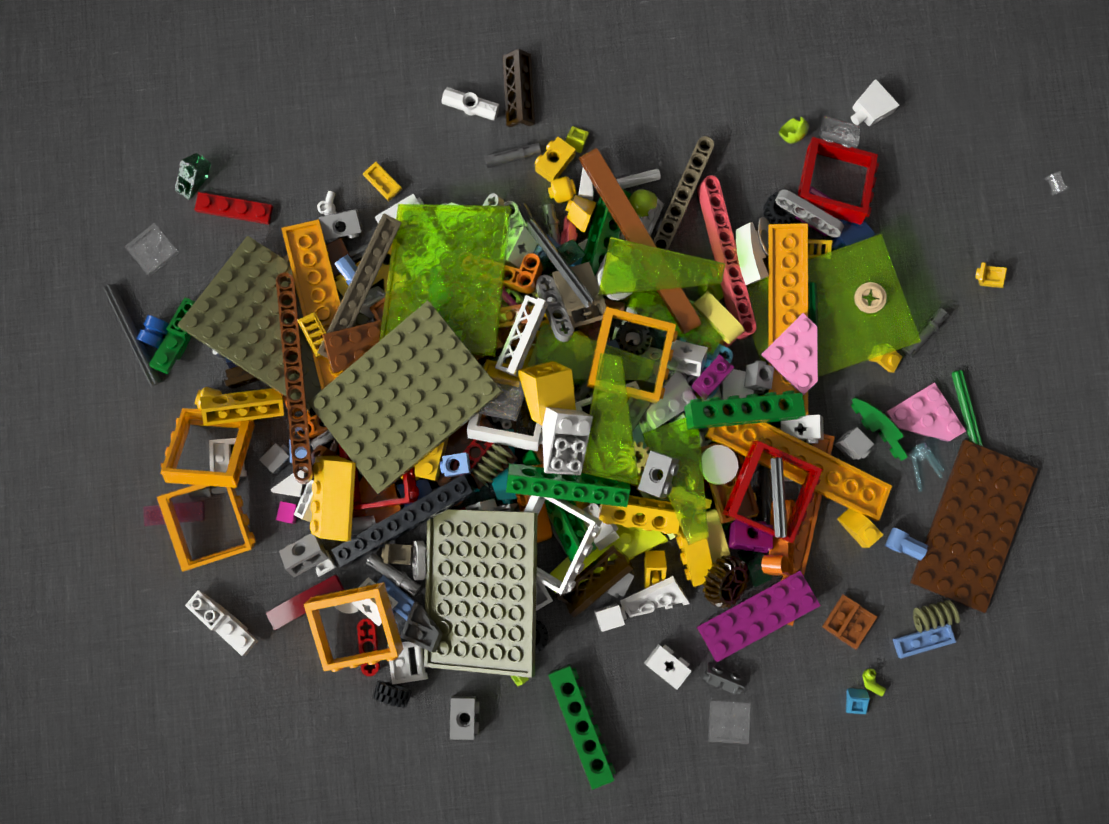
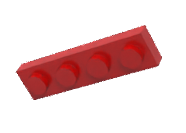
(233, 208)

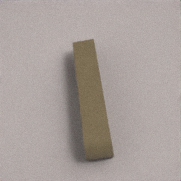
(684, 188)

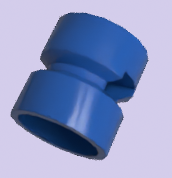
(153, 331)

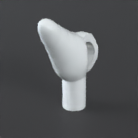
(327, 207)

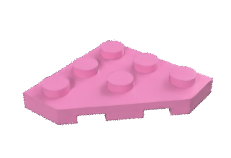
(796, 354)
(927, 415)

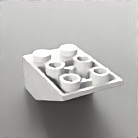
(565, 440)

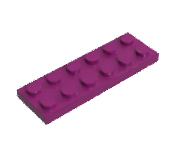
(758, 616)

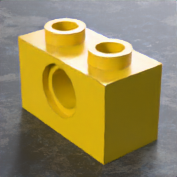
(559, 149)

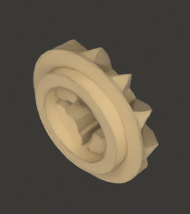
(877, 292)

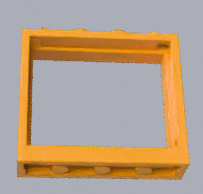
(667, 353)
(208, 478)
(177, 536)
(342, 597)

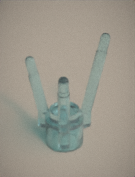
(923, 452)

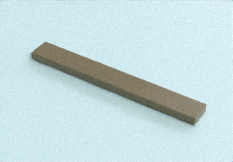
(364, 276)

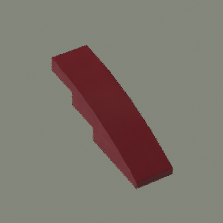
(295, 607)

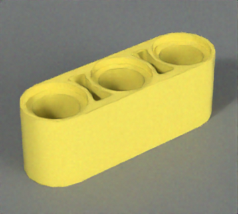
(719, 317)
(716, 537)

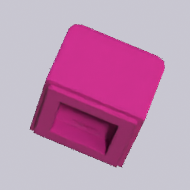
(286, 512)

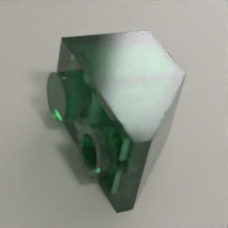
(192, 175)

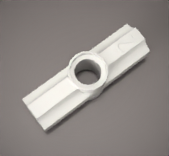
(481, 107)

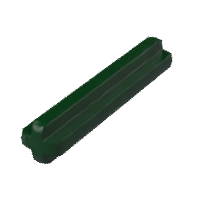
(813, 304)

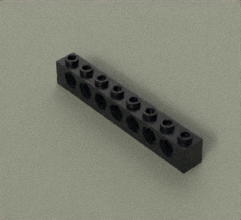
(405, 520)

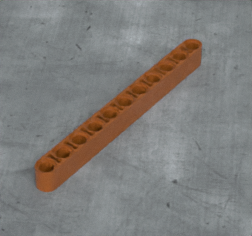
(635, 232)
(296, 367)

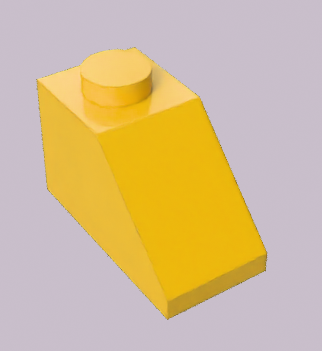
(580, 212)
(860, 528)
(654, 568)

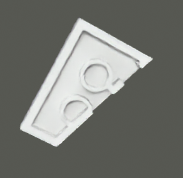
(676, 396)
(659, 595)

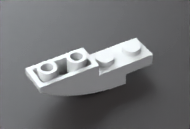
(222, 622)

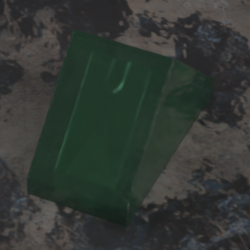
(754, 563)

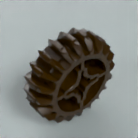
(726, 581)

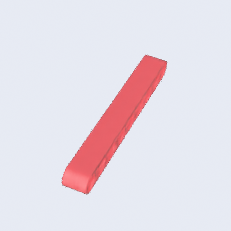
(726, 248)

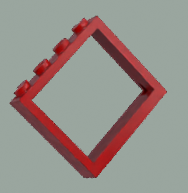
(851, 155)
(747, 470)
(410, 488)

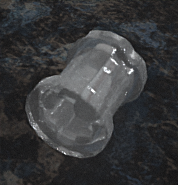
(1056, 183)

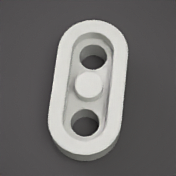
(418, 560)

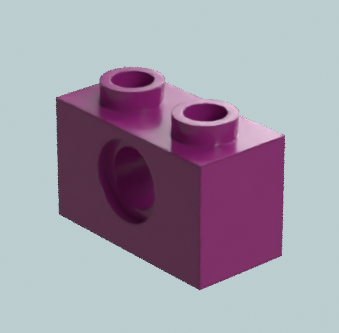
(712, 377)
(740, 539)

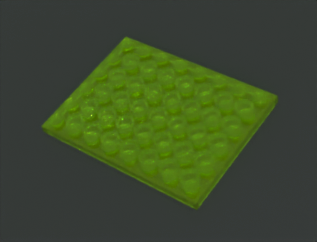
(455, 263)
(845, 331)

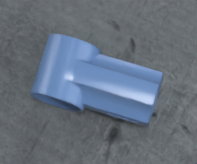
(346, 268)
(901, 542)

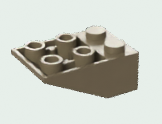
(577, 312)

